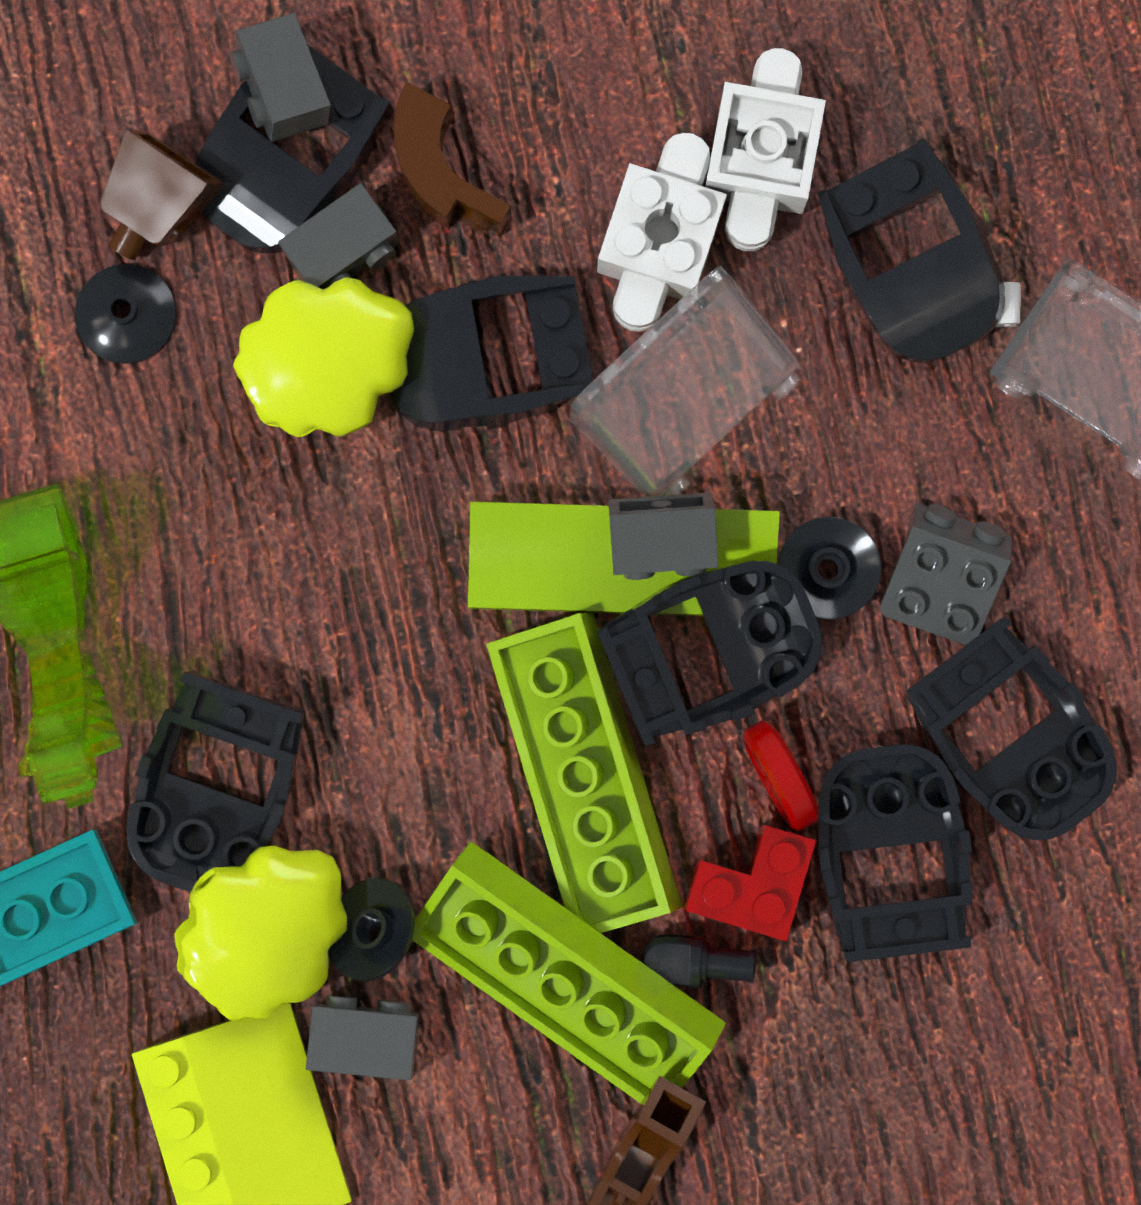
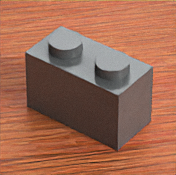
(281, 78)
(341, 240)
(663, 535)
(363, 1038)

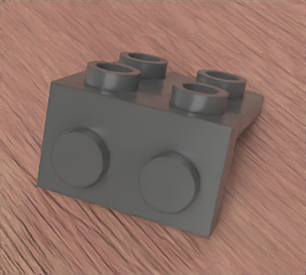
(947, 573)

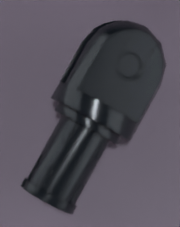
(691, 961)

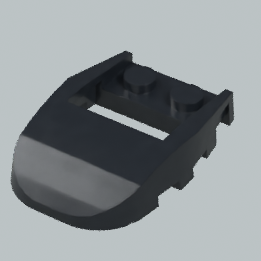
(268, 189)
(937, 298)
(445, 361)
(759, 629)
(1046, 775)
(886, 801)
(189, 827)

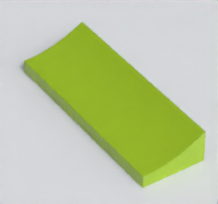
(563, 558)
(584, 774)
(564, 976)

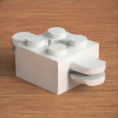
(764, 148)
(661, 232)

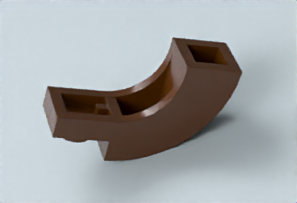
(419, 138)
(647, 1145)

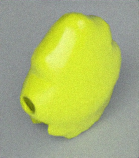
(324, 356)
(262, 931)

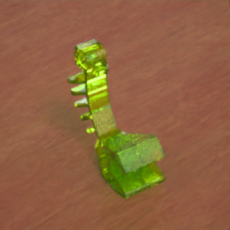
(46, 614)

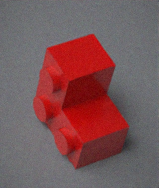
(764, 896)

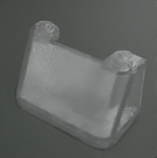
(1081, 355)
(685, 386)

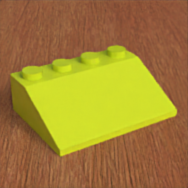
(241, 1116)

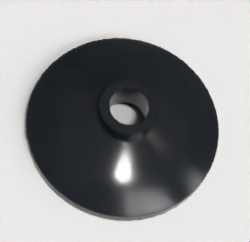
(138, 334)
(851, 553)
(373, 907)

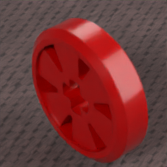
(780, 775)

